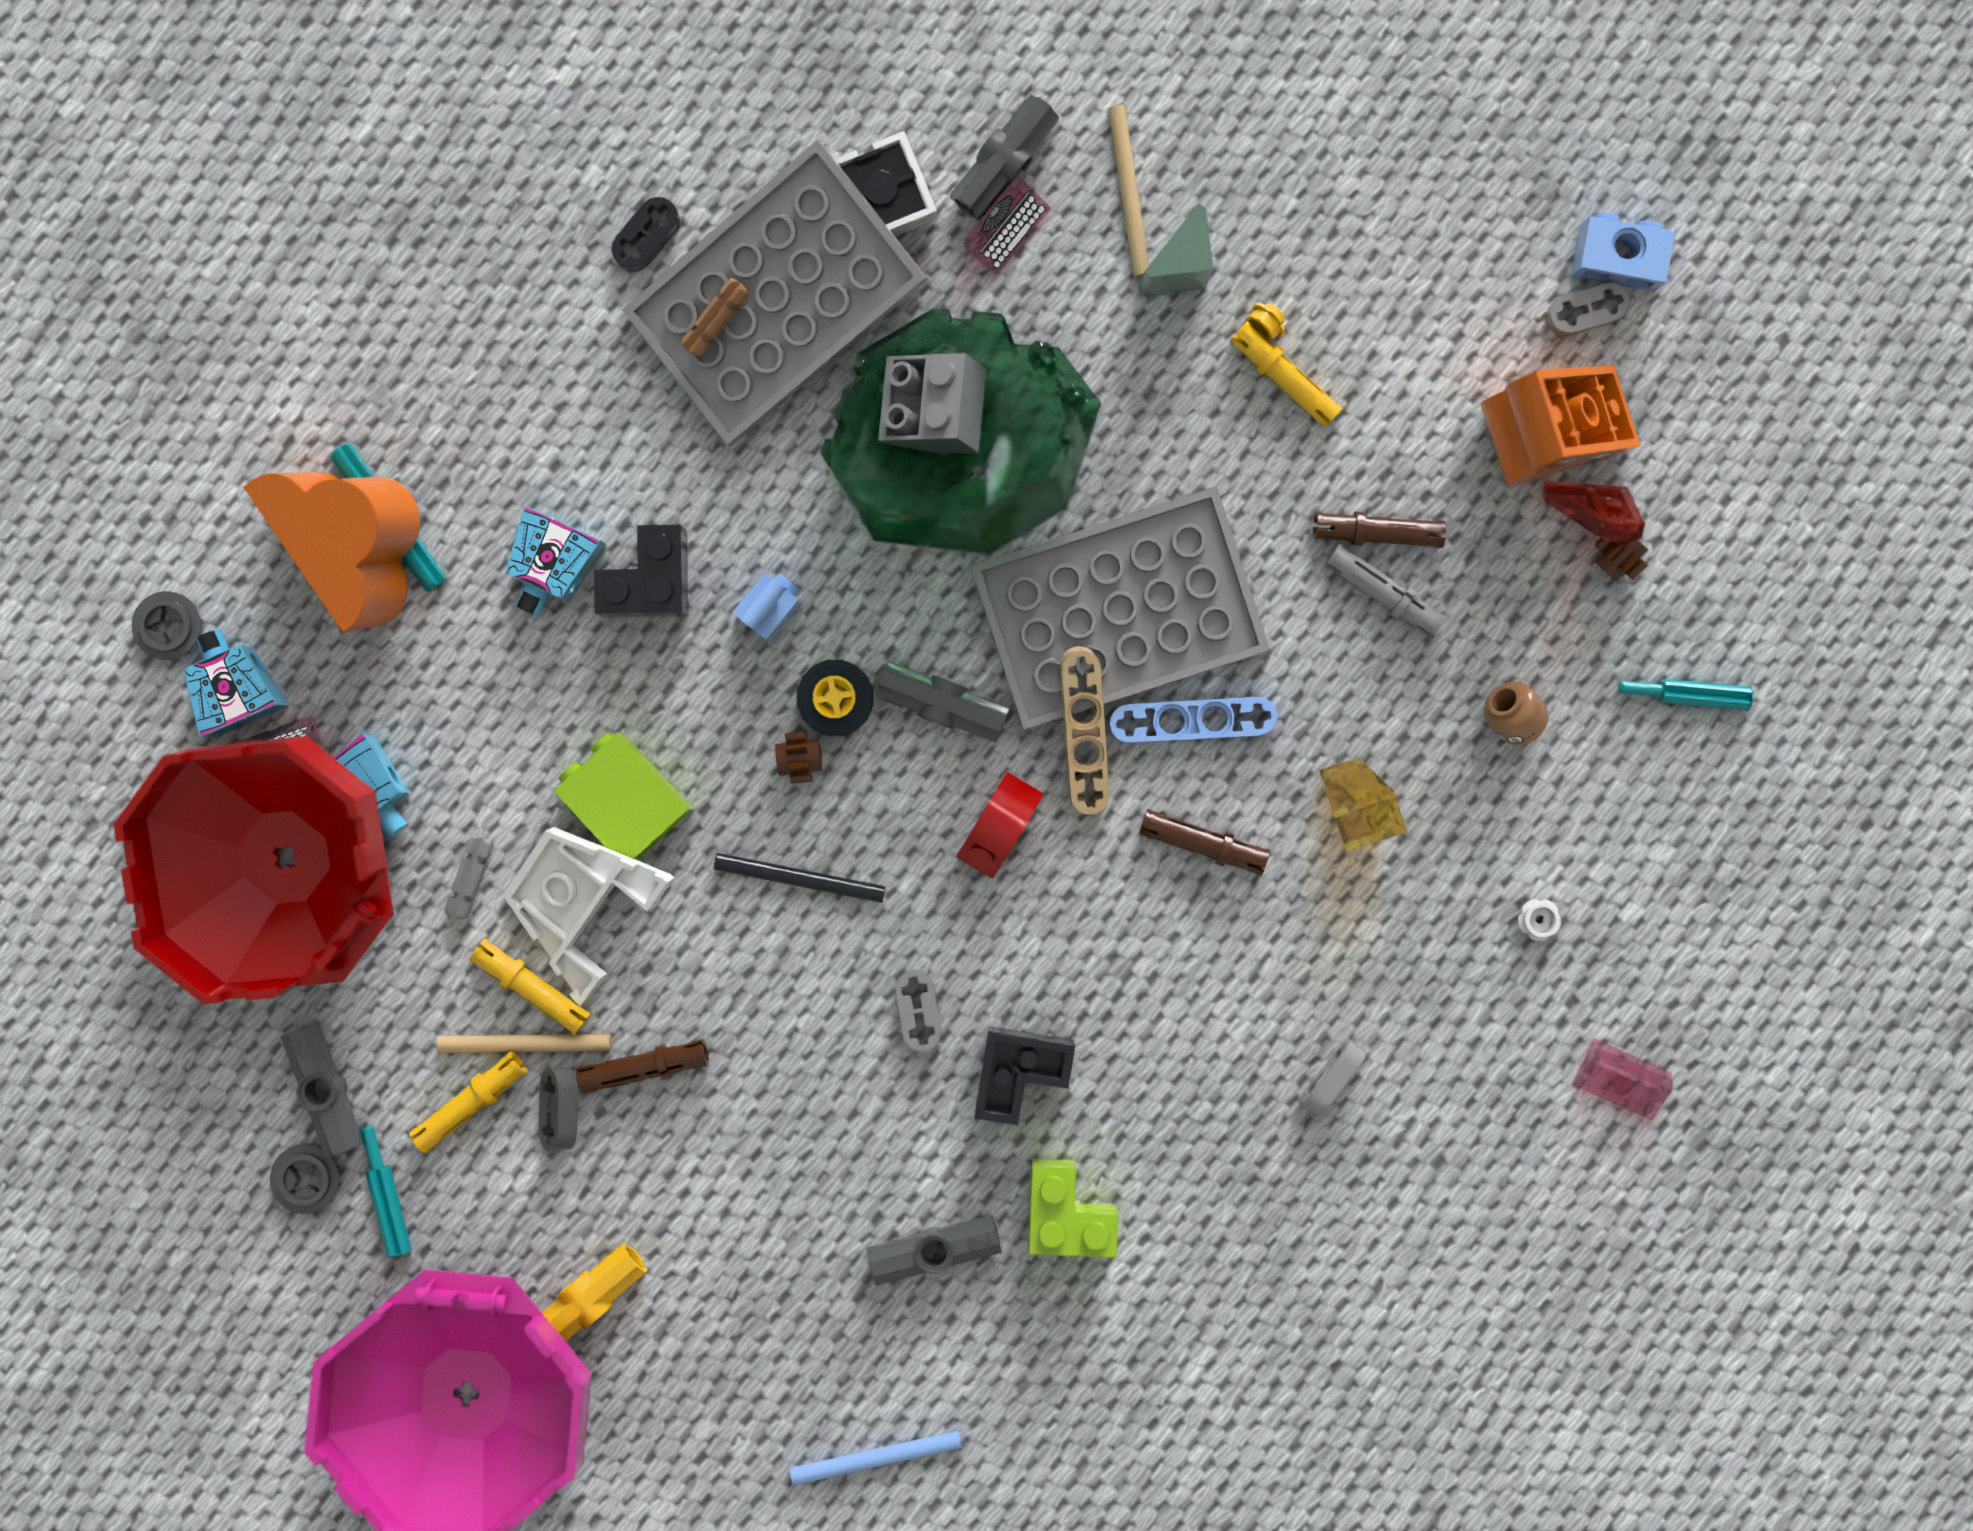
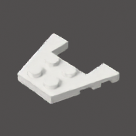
(563, 889)

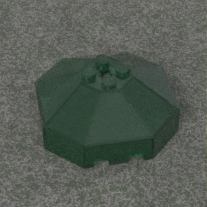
(1031, 436)

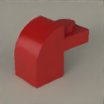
(1000, 825)

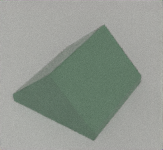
(1184, 261)

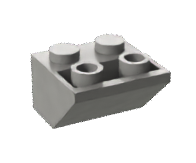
(933, 403)

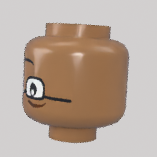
(1515, 713)

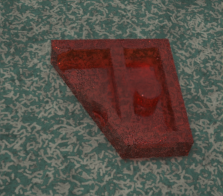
(1598, 508)

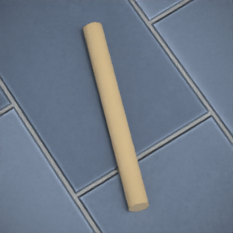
(1128, 190)
(523, 1043)

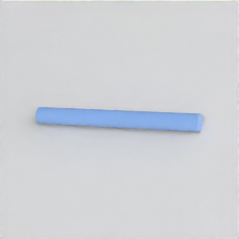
(875, 1457)

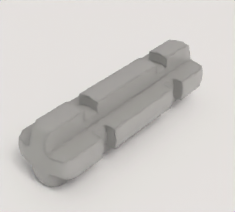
(469, 877)

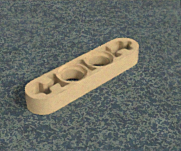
(1087, 730)

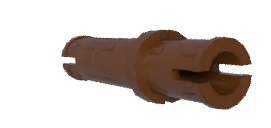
(1378, 530)
(1204, 842)
(658, 1063)

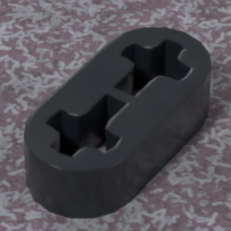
(638, 227)

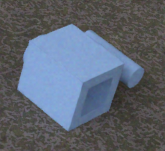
(768, 605)

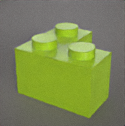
(1059, 1223)

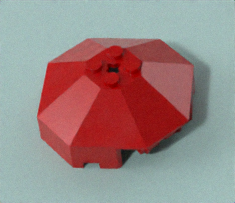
(209, 878)

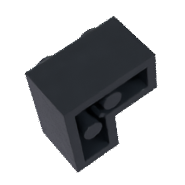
(657, 585)
(1018, 1058)

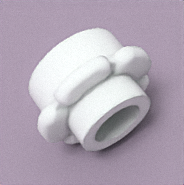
(1549, 925)

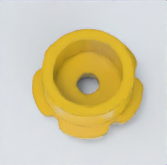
(1267, 320)

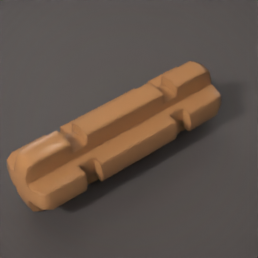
(715, 317)

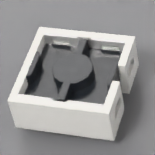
(892, 183)

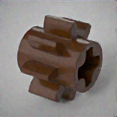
(1621, 558)
(798, 757)

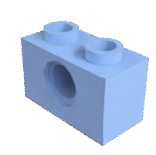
(1598, 260)

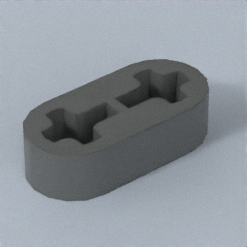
(558, 1109)

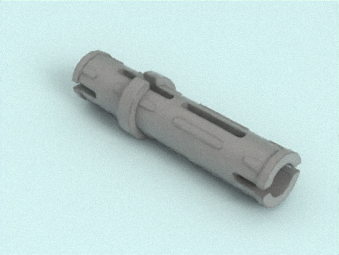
(1393, 596)

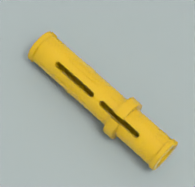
(1285, 374)
(529, 986)
(481, 1091)

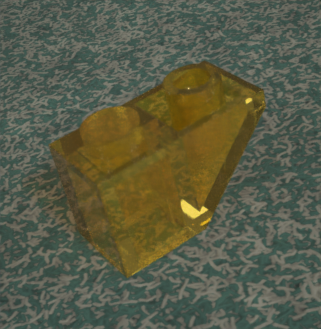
(1361, 804)

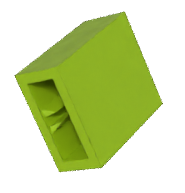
(622, 797)

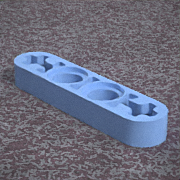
(1192, 717)

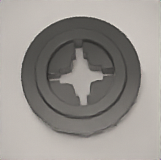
(152, 612)
(285, 1179)

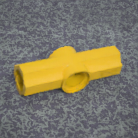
(594, 1291)

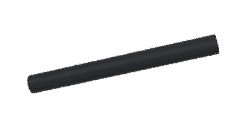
(799, 877)

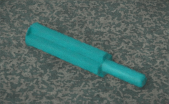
(1693, 693)
(385, 1199)

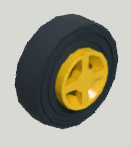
(831, 683)

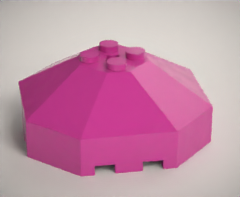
(404, 1440)

